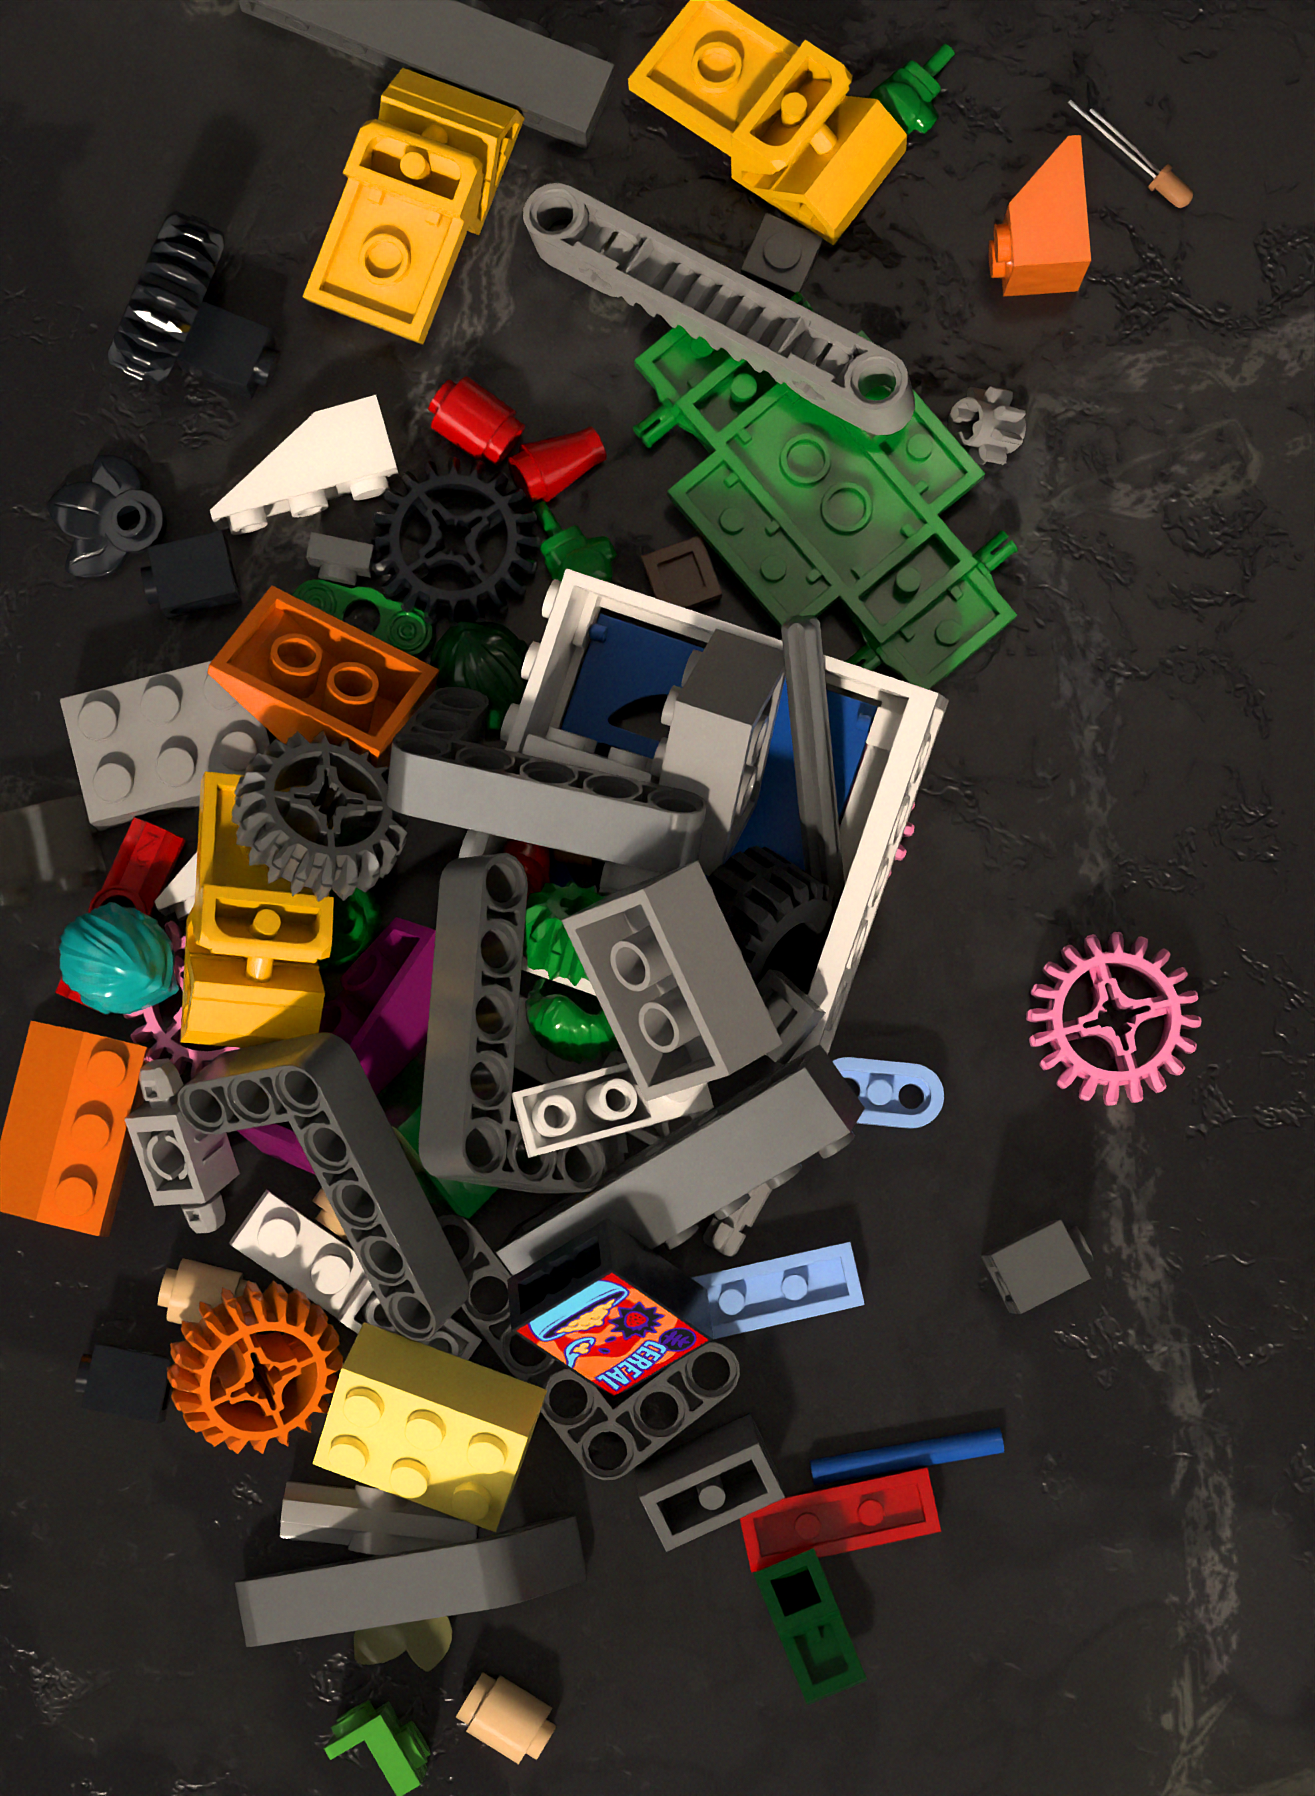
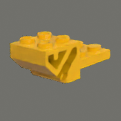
(773, 112)
(409, 200)
(248, 941)

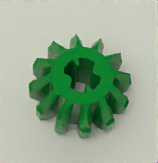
(545, 936)

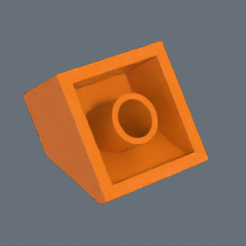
(1045, 229)

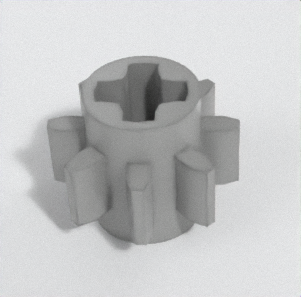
(987, 424)

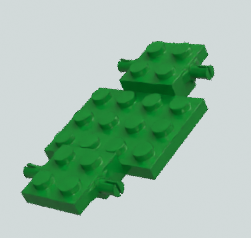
(828, 510)

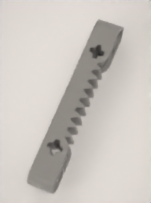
(721, 306)

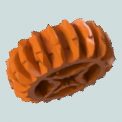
(218, 1367)

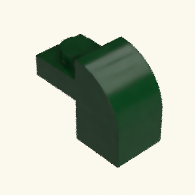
(810, 1626)

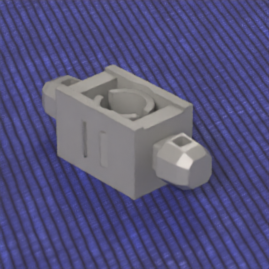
(176, 1158)

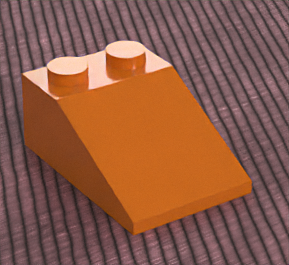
(321, 674)

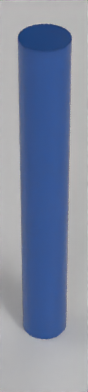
(907, 1456)

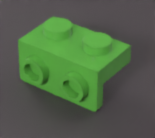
(396, 1747)

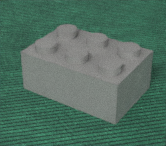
(722, 735)
(151, 741)
(672, 982)

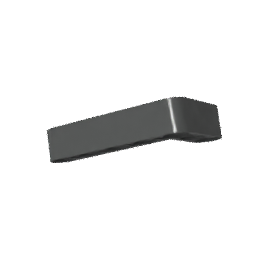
(454, 779)
(473, 1039)
(354, 1155)
(598, 1414)
(413, 1584)

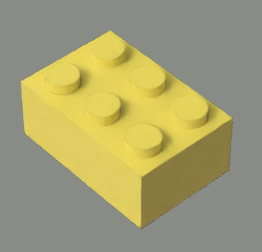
(429, 1426)

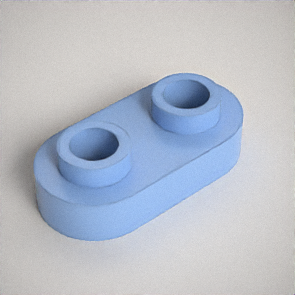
(880, 1086)

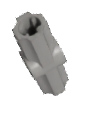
(366, 1519)

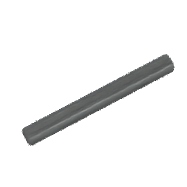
(812, 750)

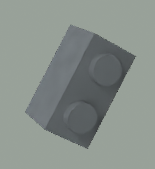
(1038, 1265)
(708, 1482)

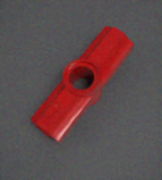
(136, 874)

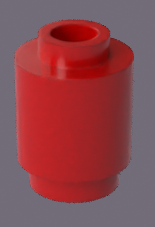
(475, 420)

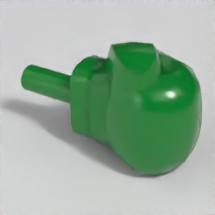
(910, 92)
(573, 550)

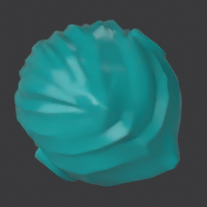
(118, 960)

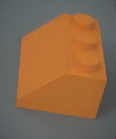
(67, 1128)

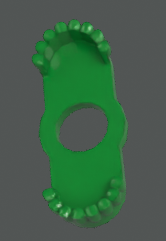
(396, 627)

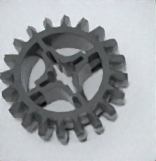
(291, 827)

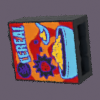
(609, 1309)

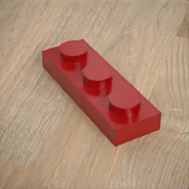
(842, 1518)

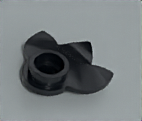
(98, 517)

